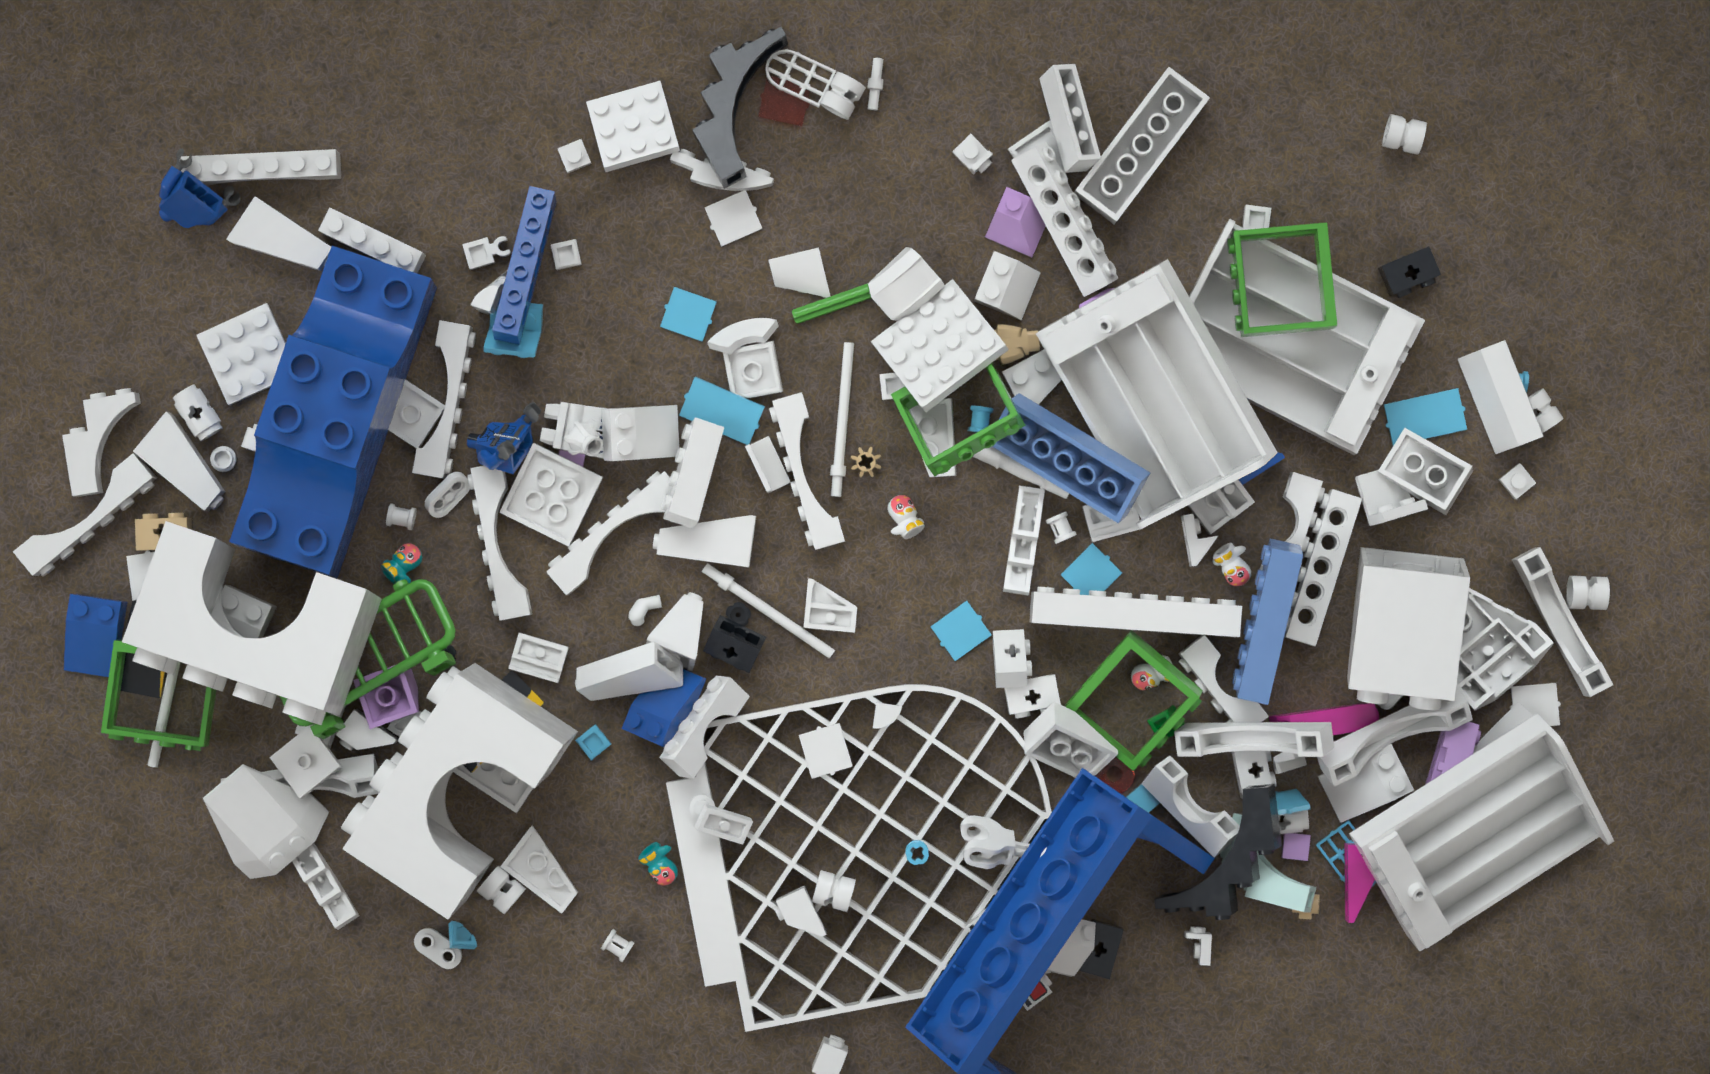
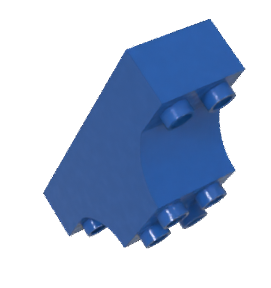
(331, 411)

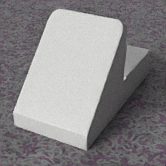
(1195, 547)

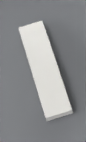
(1023, 540)
(325, 887)

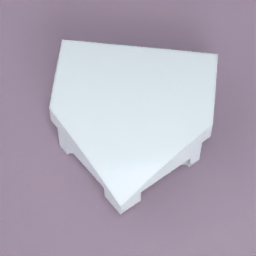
(1287, 761)

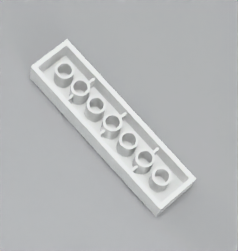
(1135, 614)

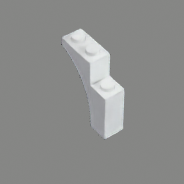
(85, 447)

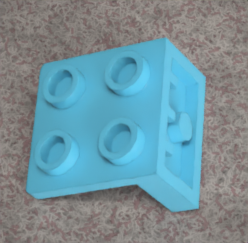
(529, 340)

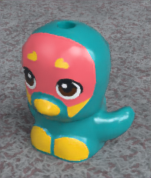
(403, 561)
(660, 867)

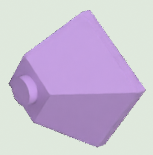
(1016, 223)
(391, 700)

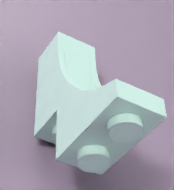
(1275, 886)

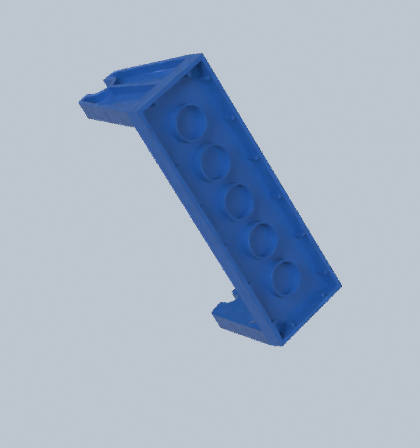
(1034, 920)

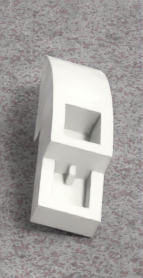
(704, 174)

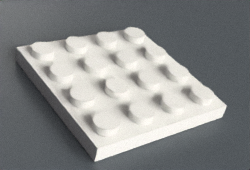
(939, 346)

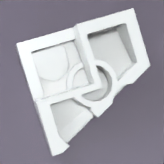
(801, 272)
(487, 299)

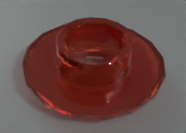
(1126, 778)

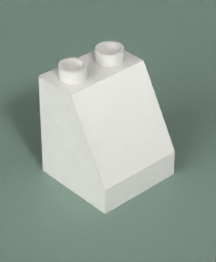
(1407, 627)

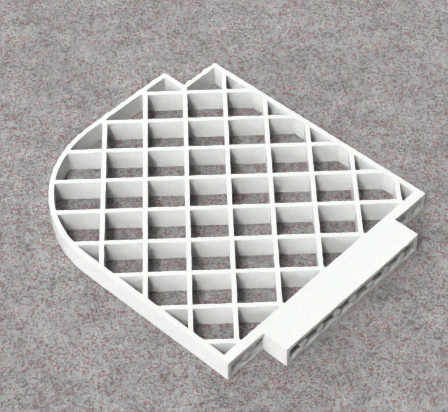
(709, 884)

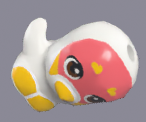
(904, 514)
(1233, 567)
(1146, 676)

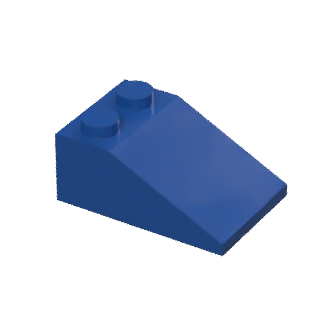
(90, 633)
(660, 712)

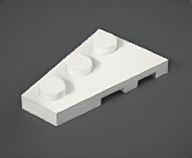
(937, 429)

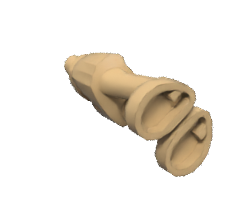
(1018, 342)

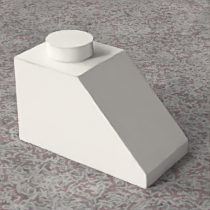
(360, 736)
(799, 912)

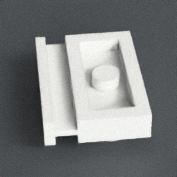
(1102, 527)
(538, 657)

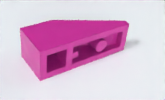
(1357, 881)

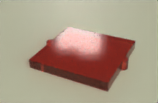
(782, 106)

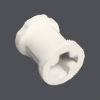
(401, 516)
(1061, 527)
(621, 953)

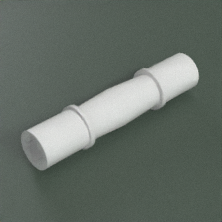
(1000, 460)

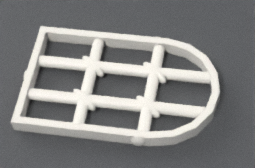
(809, 74)

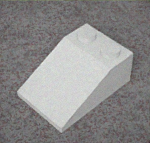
(640, 432)
(1426, 471)
(246, 612)
(1067, 742)
(1376, 784)

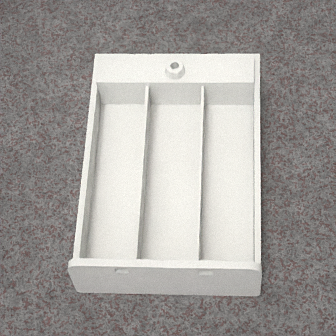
(1313, 378)
(1158, 391)
(1480, 831)

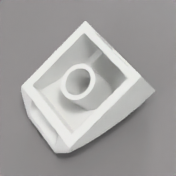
(904, 285)

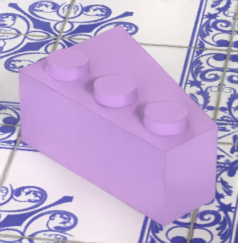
(1453, 748)

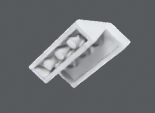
(1500, 397)
(1221, 506)

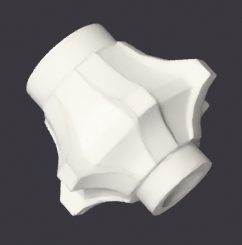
(584, 438)

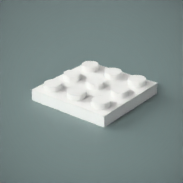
(633, 126)
(244, 353)
(551, 494)

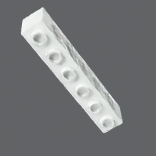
(1062, 232)
(1348, 507)

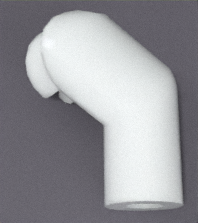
(641, 607)

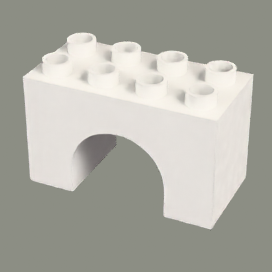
(185, 622)
(407, 825)

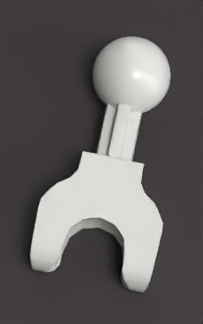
(993, 841)

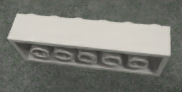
(1141, 145)

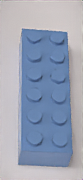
(1073, 460)
(1268, 621)

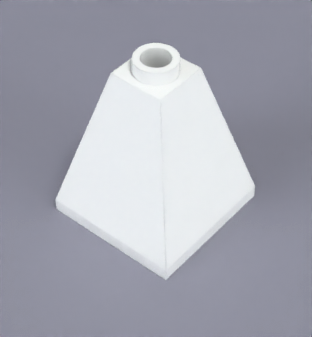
(681, 630)

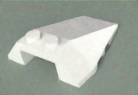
(1496, 650)
(263, 821)

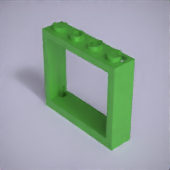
(1325, 278)
(967, 448)
(1164, 667)
(142, 735)

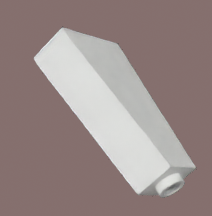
(274, 234)
(178, 460)
(712, 541)
(630, 673)

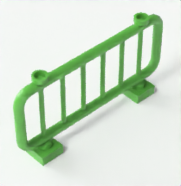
(436, 663)

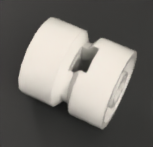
(842, 95)
(1404, 134)
(1549, 414)
(1589, 593)
(491, 889)
(833, 890)

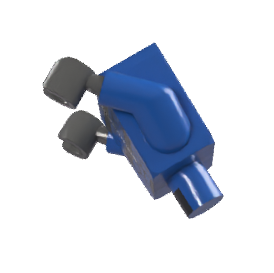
(190, 200)
(505, 444)

